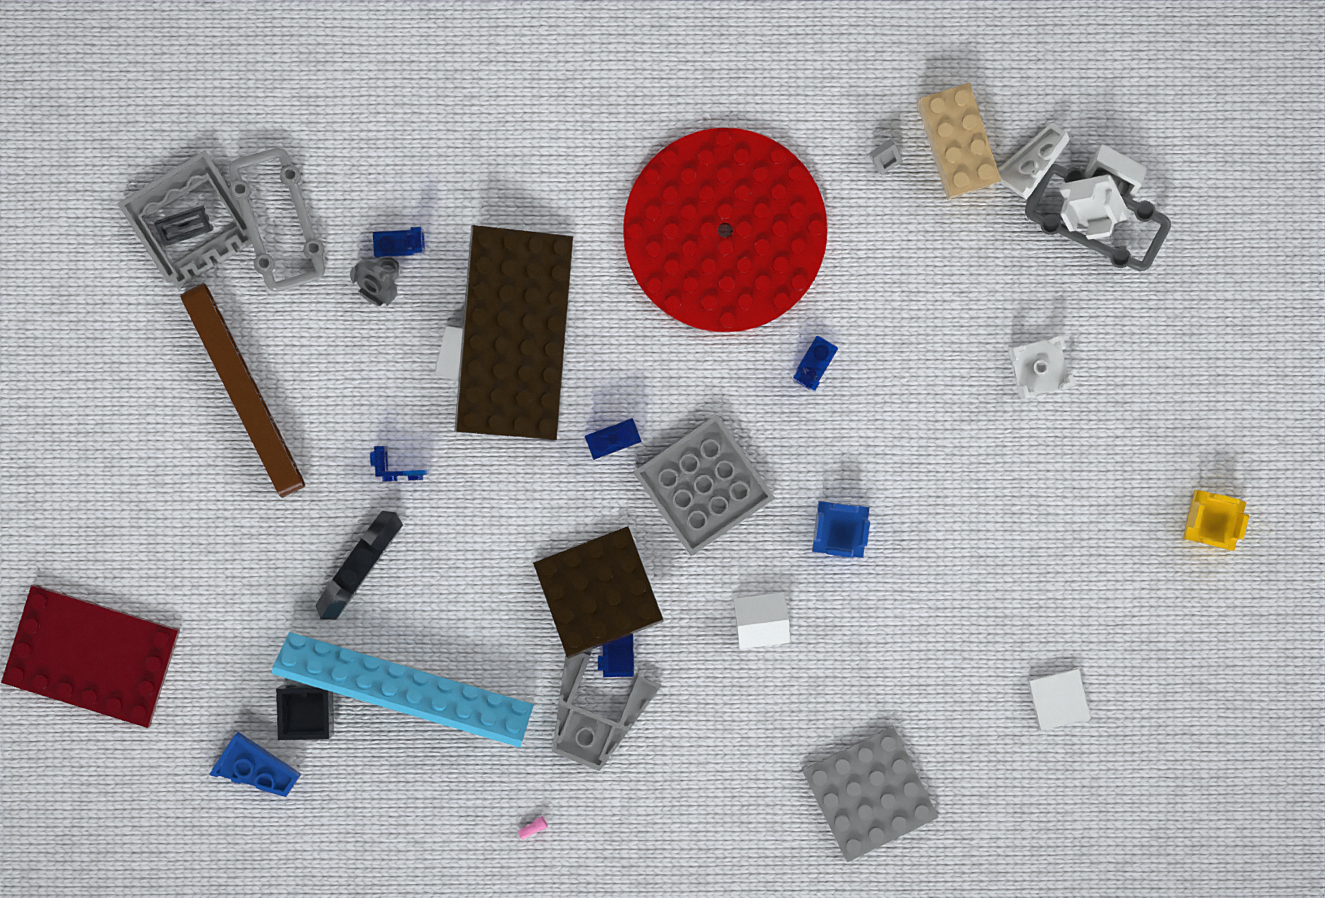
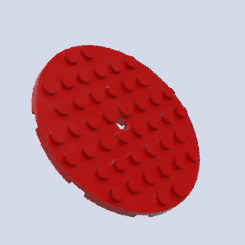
(734, 181)

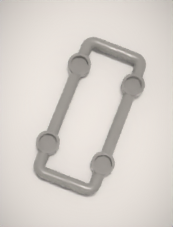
(289, 177)

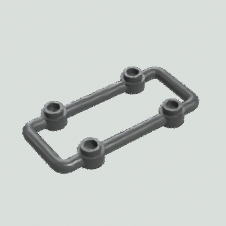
(1120, 256)

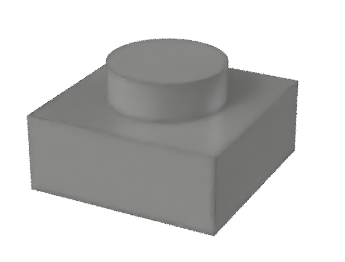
(885, 157)

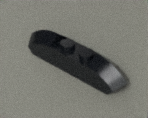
(358, 565)

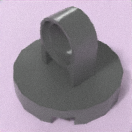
(375, 283)

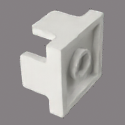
(1093, 205)

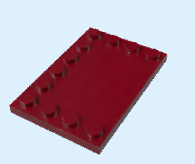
(90, 656)

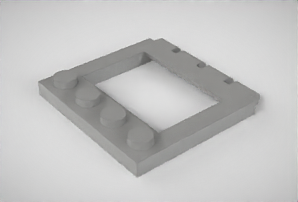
(167, 190)

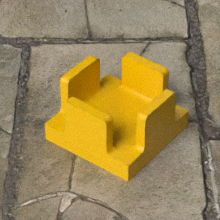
(1216, 520)

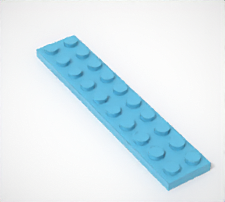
(403, 689)

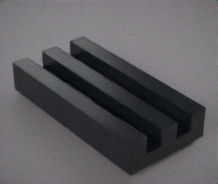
(181, 216)

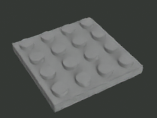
(703, 485)
(870, 793)

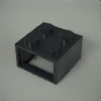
(304, 712)

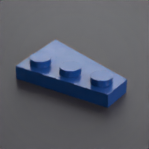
(253, 765)

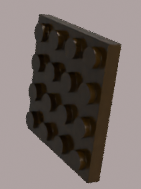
(598, 592)

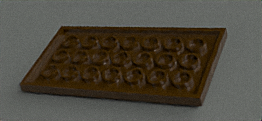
(513, 333)

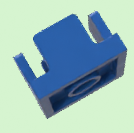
(841, 529)

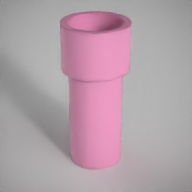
(538, 825)

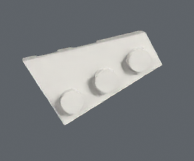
(1032, 162)

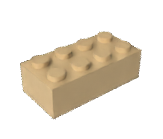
(958, 141)

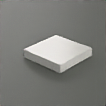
(1059, 699)

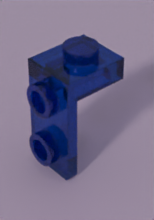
(379, 460)

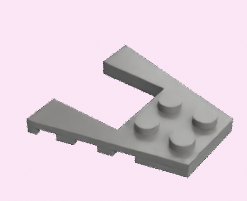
(587, 735)

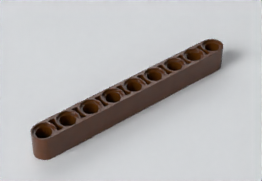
(242, 390)

